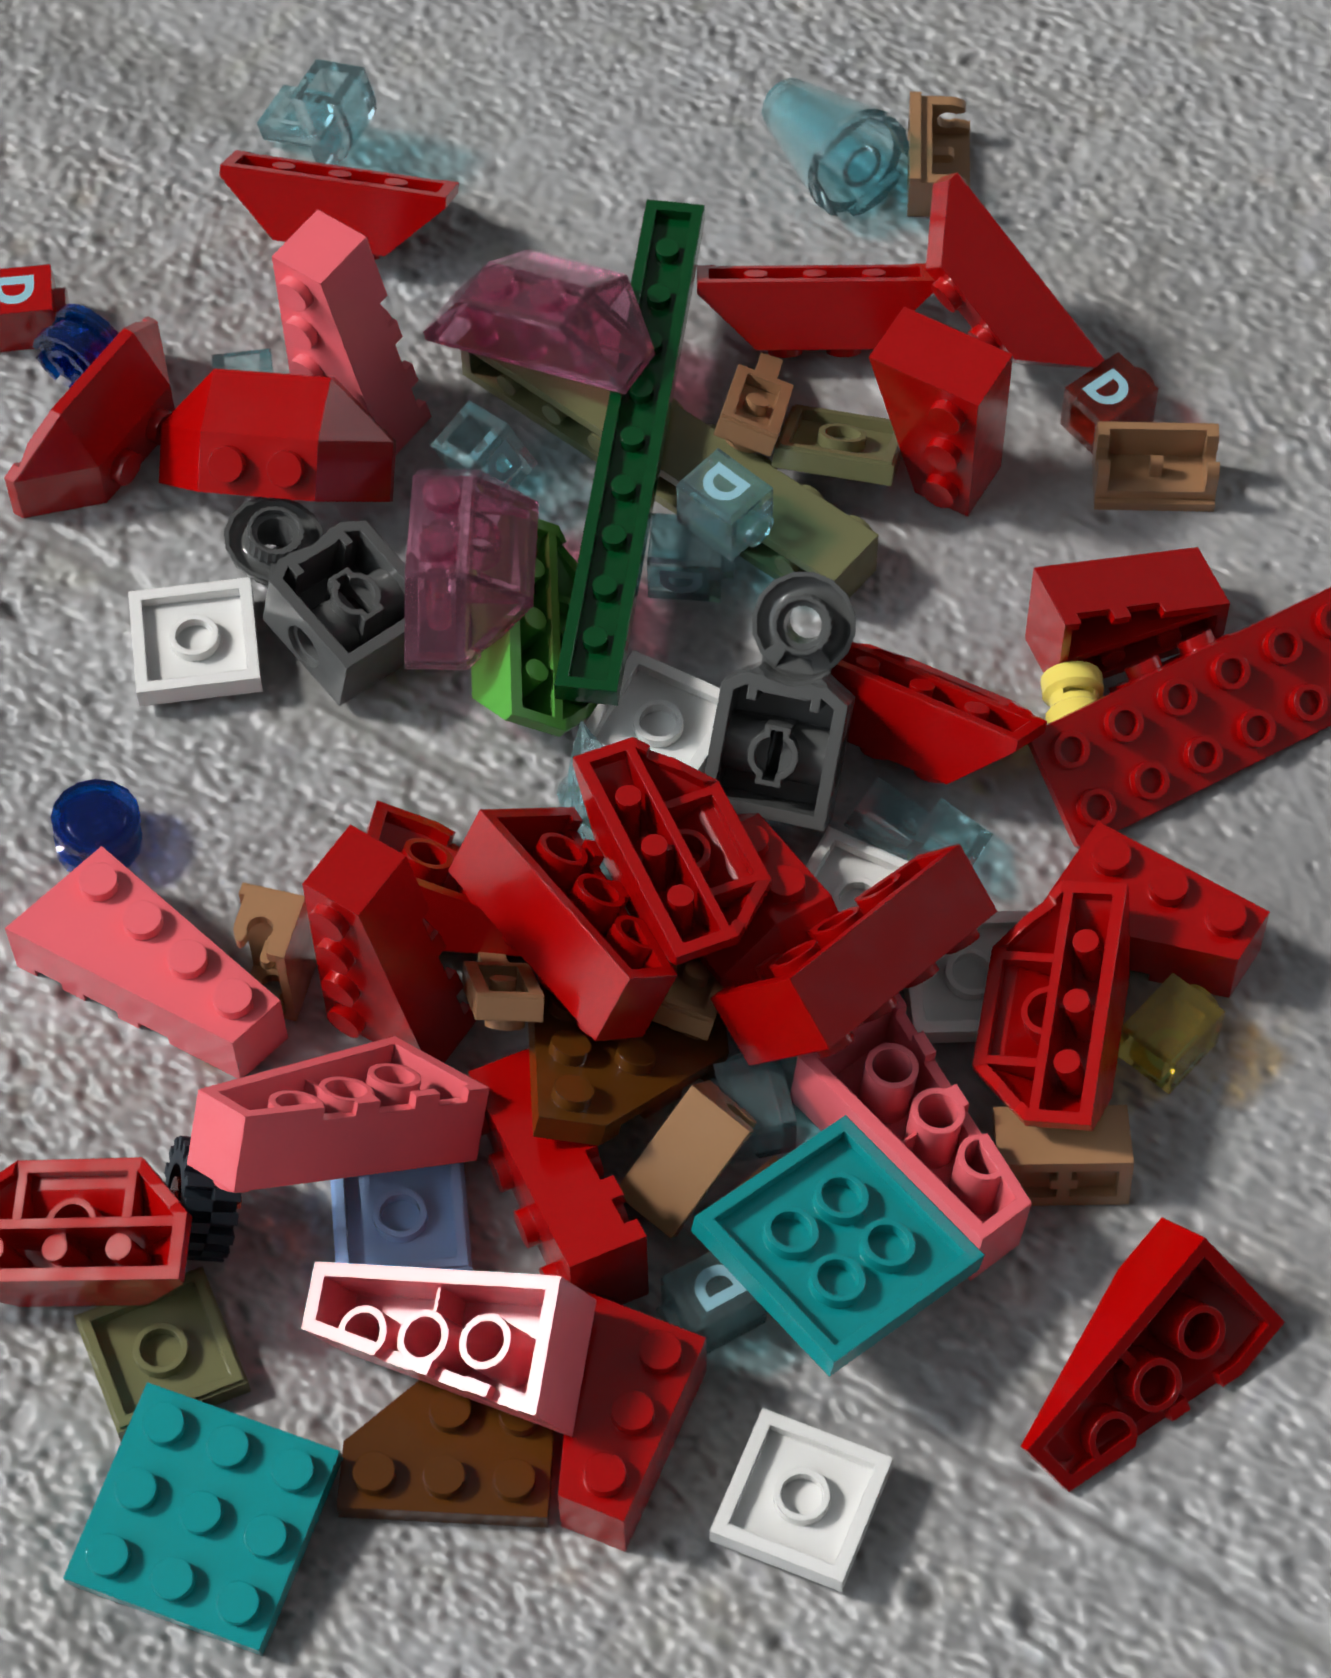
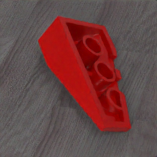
(430, 857)
(1155, 1342)

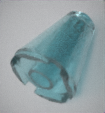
(836, 145)

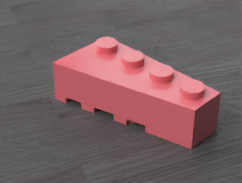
(339, 328)
(137, 955)
(337, 1119)
(921, 1123)
(472, 1333)

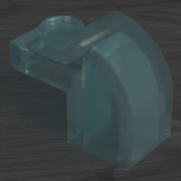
(322, 112)

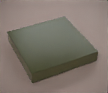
(838, 445)
(168, 1343)

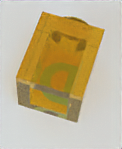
(1171, 1032)

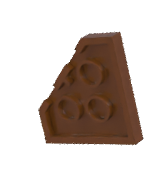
(593, 1087)
(447, 1463)

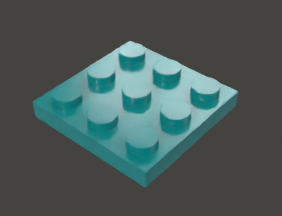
(837, 1244)
(204, 1518)

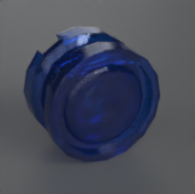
(73, 342)
(96, 816)

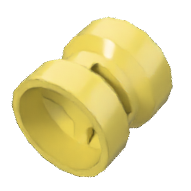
(1070, 687)

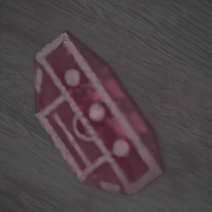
(549, 319)
(465, 566)

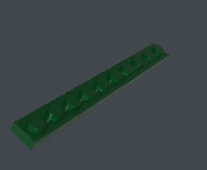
(630, 464)

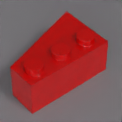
(945, 406)
(1122, 608)
(1175, 915)
(627, 1418)

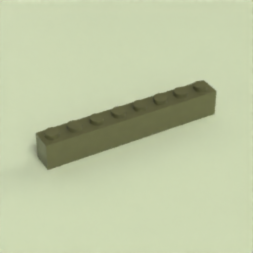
(806, 528)

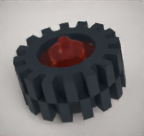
(211, 1208)

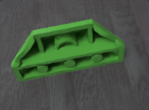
(520, 668)

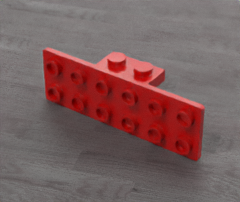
(1190, 719)

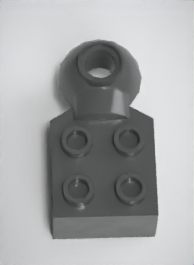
(328, 594)
(787, 718)

